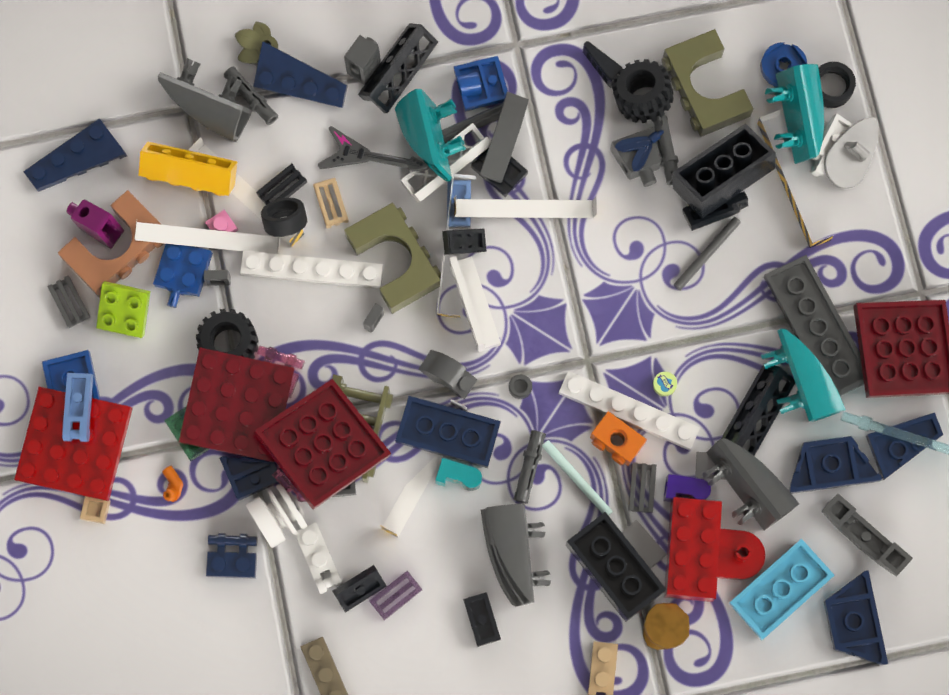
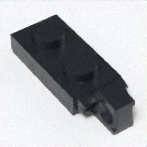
(726, 210)

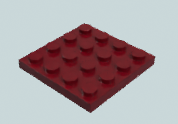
(903, 347)
(232, 400)
(322, 444)

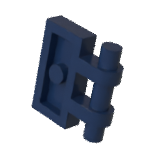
(232, 564)

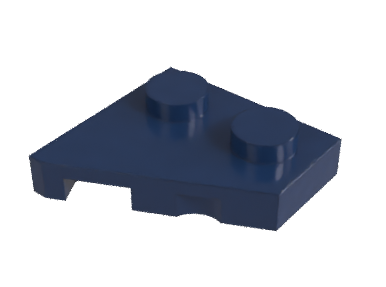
(248, 475)

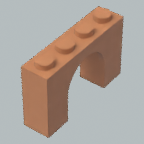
(95, 270)

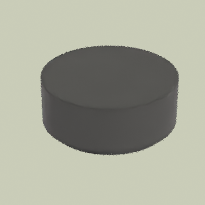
(520, 386)

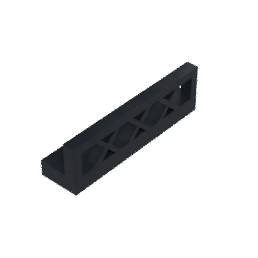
(393, 61)
(755, 407)

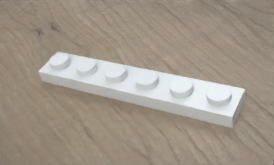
(311, 269)
(629, 410)

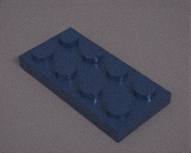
(448, 431)

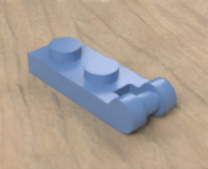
(77, 406)

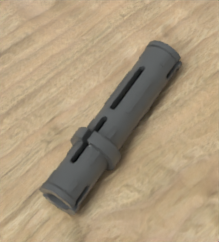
(257, 102)
(669, 159)
(528, 471)

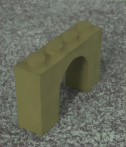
(705, 113)
(390, 225)

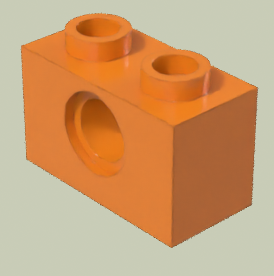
(612, 426)

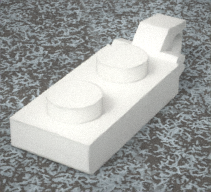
(834, 130)

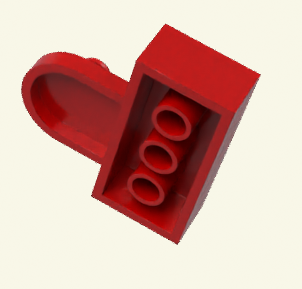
(703, 551)

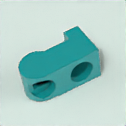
(458, 473)

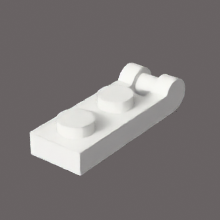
(318, 557)

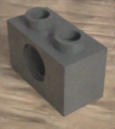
(362, 59)

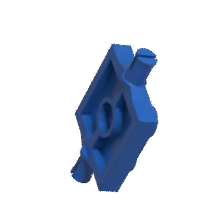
(182, 271)

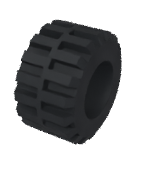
(638, 76)
(228, 321)

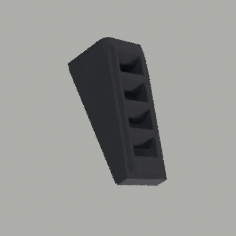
(603, 64)

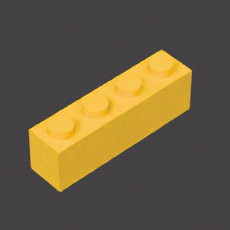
(187, 168)

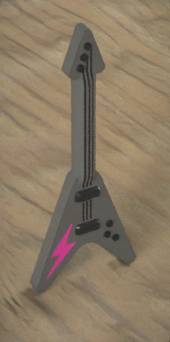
(352, 153)

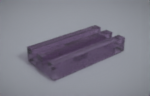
(416, 591)

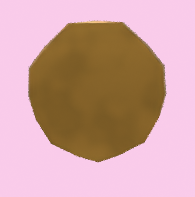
(666, 626)

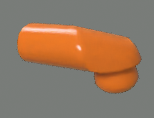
(174, 486)

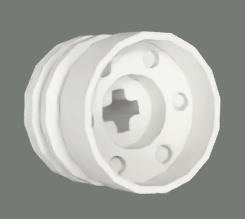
(276, 515)

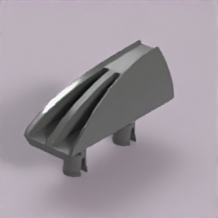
(212, 111)
(752, 481)
(508, 549)

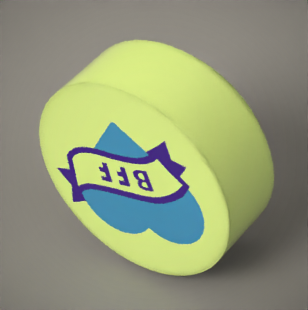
(665, 384)

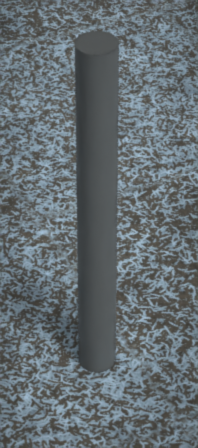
(707, 253)

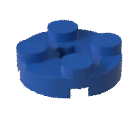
(780, 52)

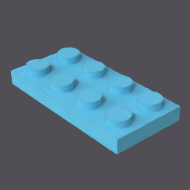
(781, 589)

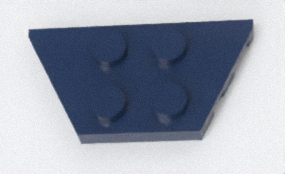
(831, 465)
(855, 621)

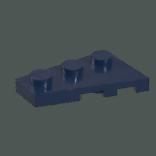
(893, 453)

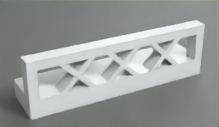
(455, 166)
(474, 303)

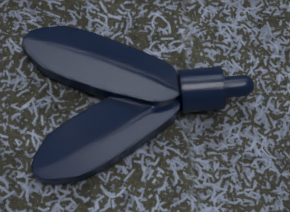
(642, 144)

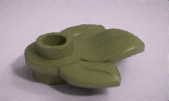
(252, 42)

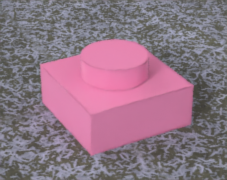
(221, 222)

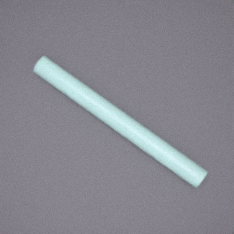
(576, 478)

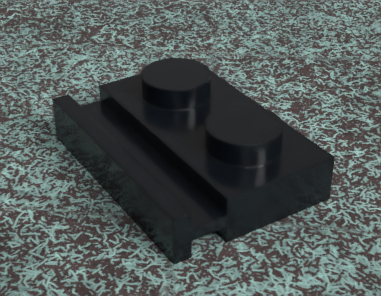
(513, 176)

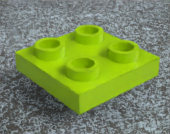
(123, 309)

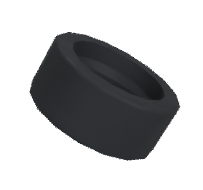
(849, 78)
(281, 227)

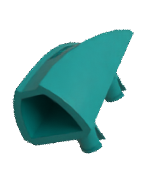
(803, 110)
(422, 129)
(815, 387)

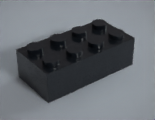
(723, 170)
(615, 566)

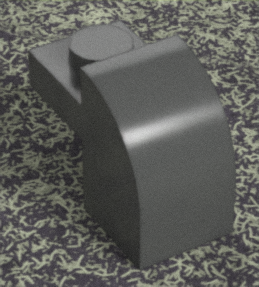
(448, 372)

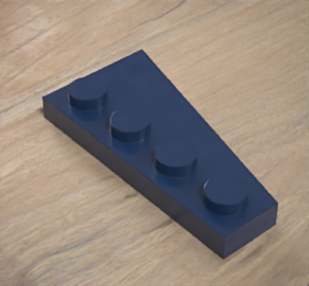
(293, 77)
(82, 152)

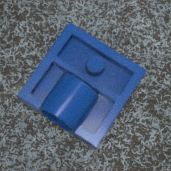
(481, 83)

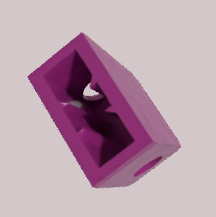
(95, 222)

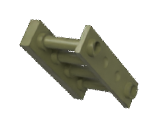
(384, 400)

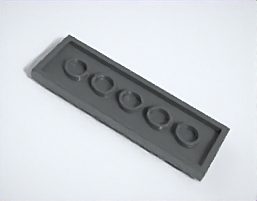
(816, 322)

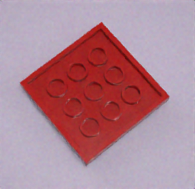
(73, 465)

